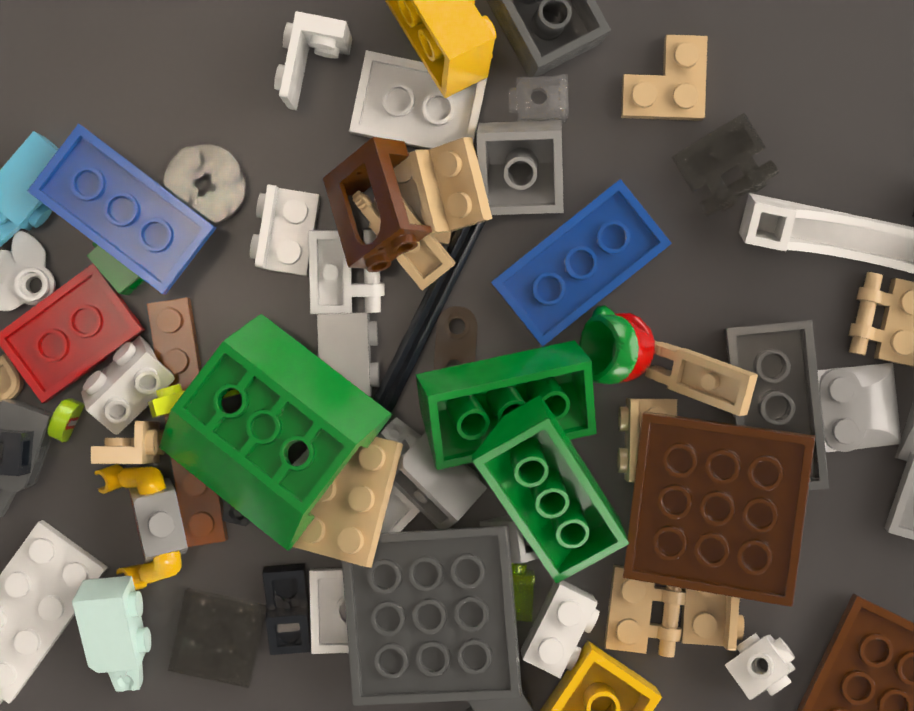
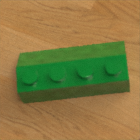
(469, 399)
(549, 491)

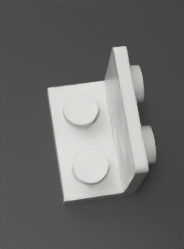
(308, 30)

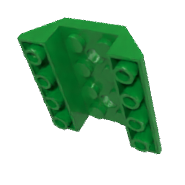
(285, 400)

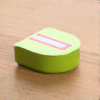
(64, 419)

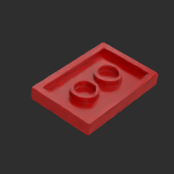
(69, 333)

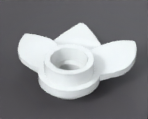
(19, 268)

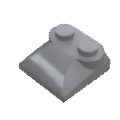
(859, 407)

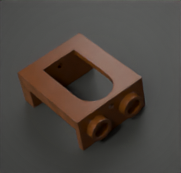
(367, 167)

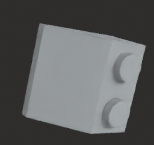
(522, 166)

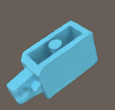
(17, 205)

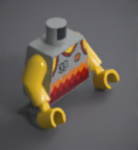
(156, 520)

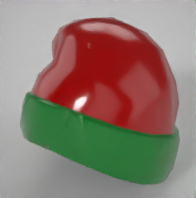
(617, 345)

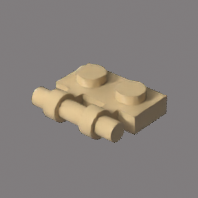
(896, 333)
(630, 615)

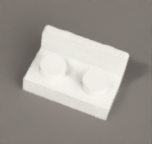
(284, 230)

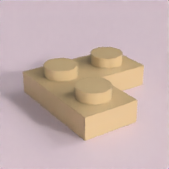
(677, 93)

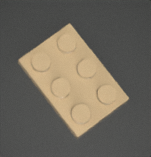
(354, 506)

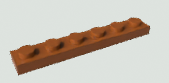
(178, 351)

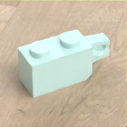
(113, 629)

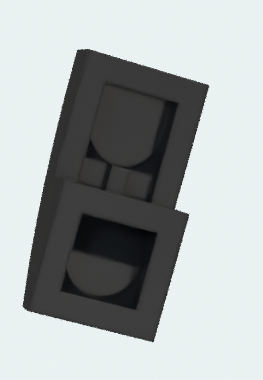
(287, 609)

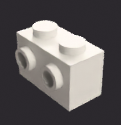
(559, 627)

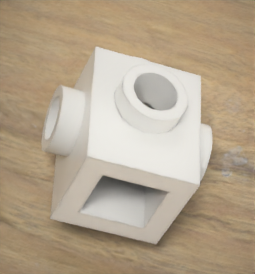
(746, 666)

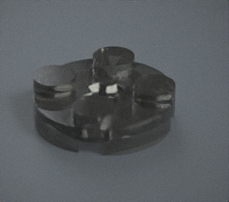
(225, 173)

